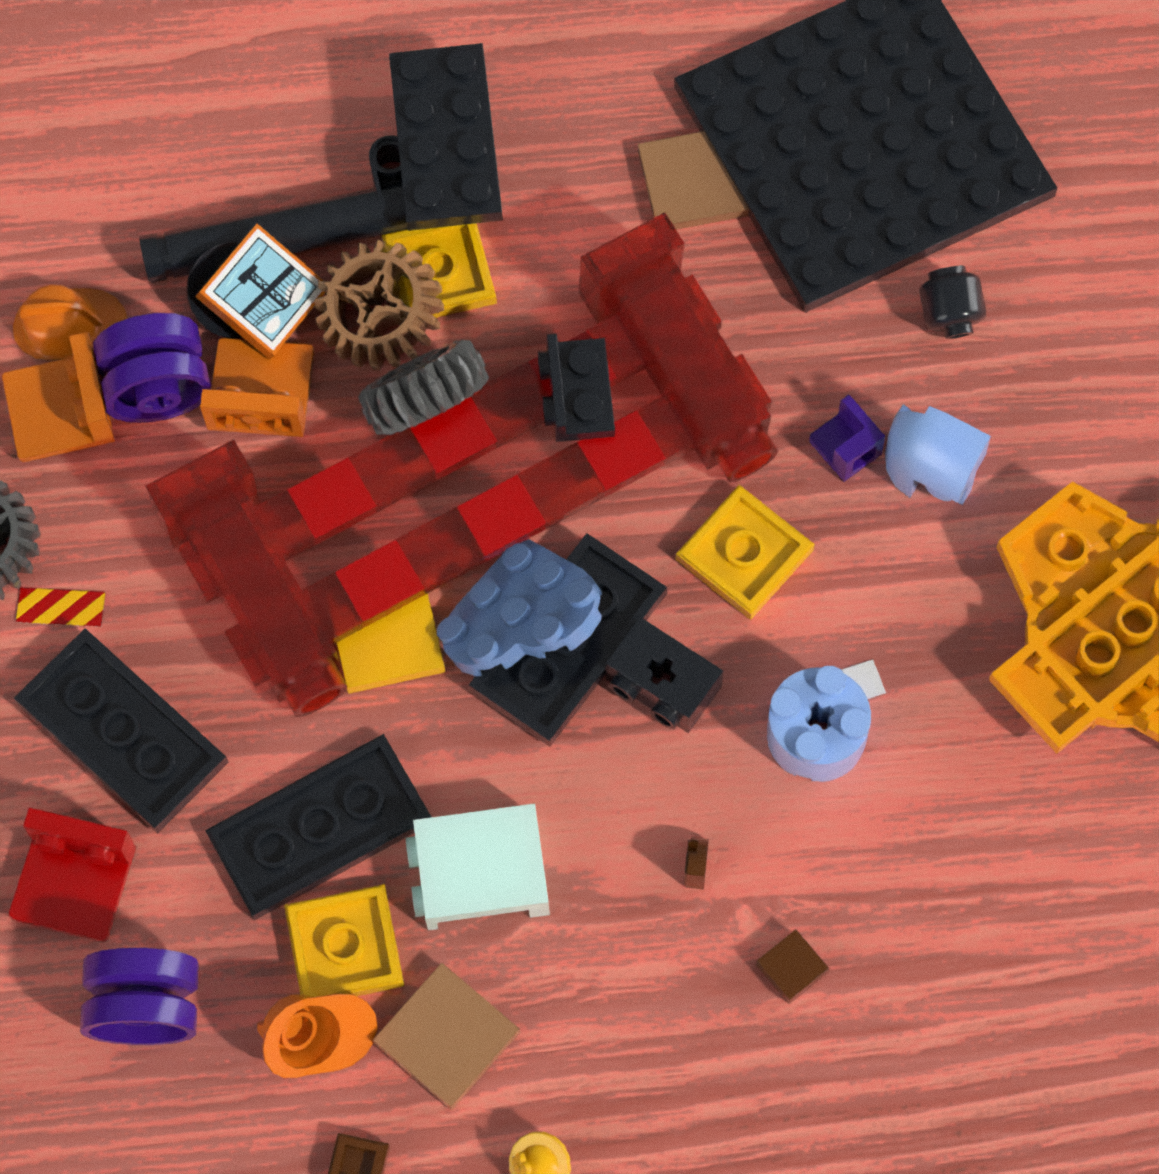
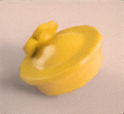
(539, 1155)

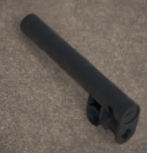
(294, 226)

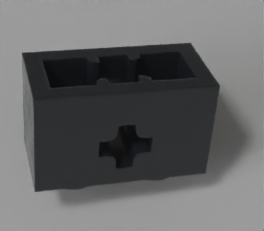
(652, 653)

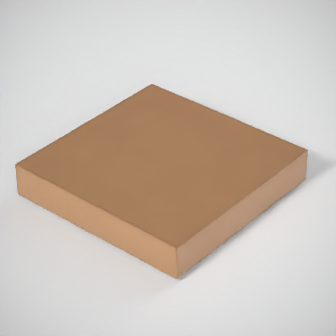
(689, 181)
(446, 1036)

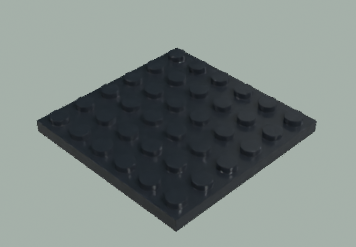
(864, 142)

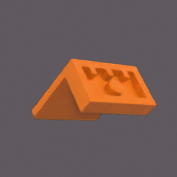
(257, 392)
(58, 404)

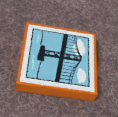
(262, 291)

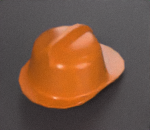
(58, 312)
(316, 1034)

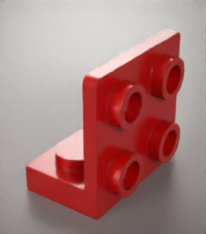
(72, 875)

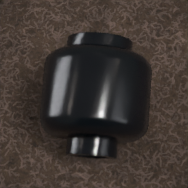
(952, 301)

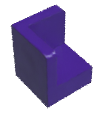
(848, 440)

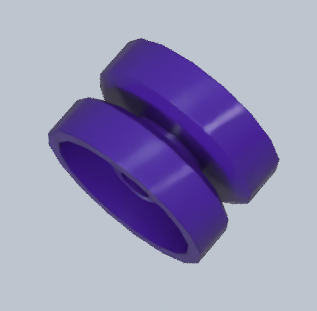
(151, 367)
(139, 996)

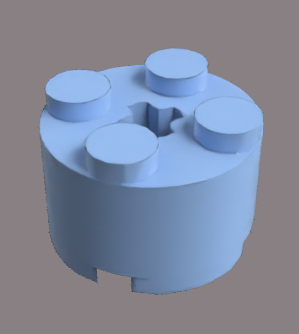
(822, 696)

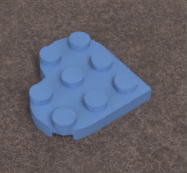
(521, 607)

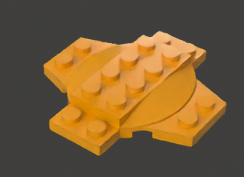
(1090, 618)

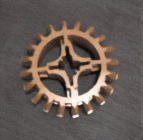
(387, 270)

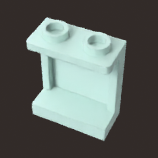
(478, 865)

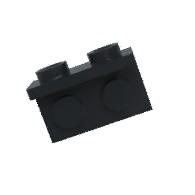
(579, 389)

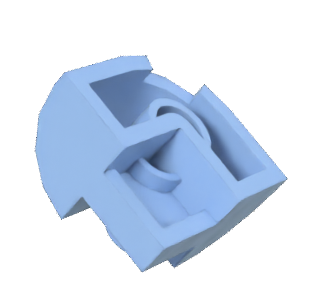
(934, 452)

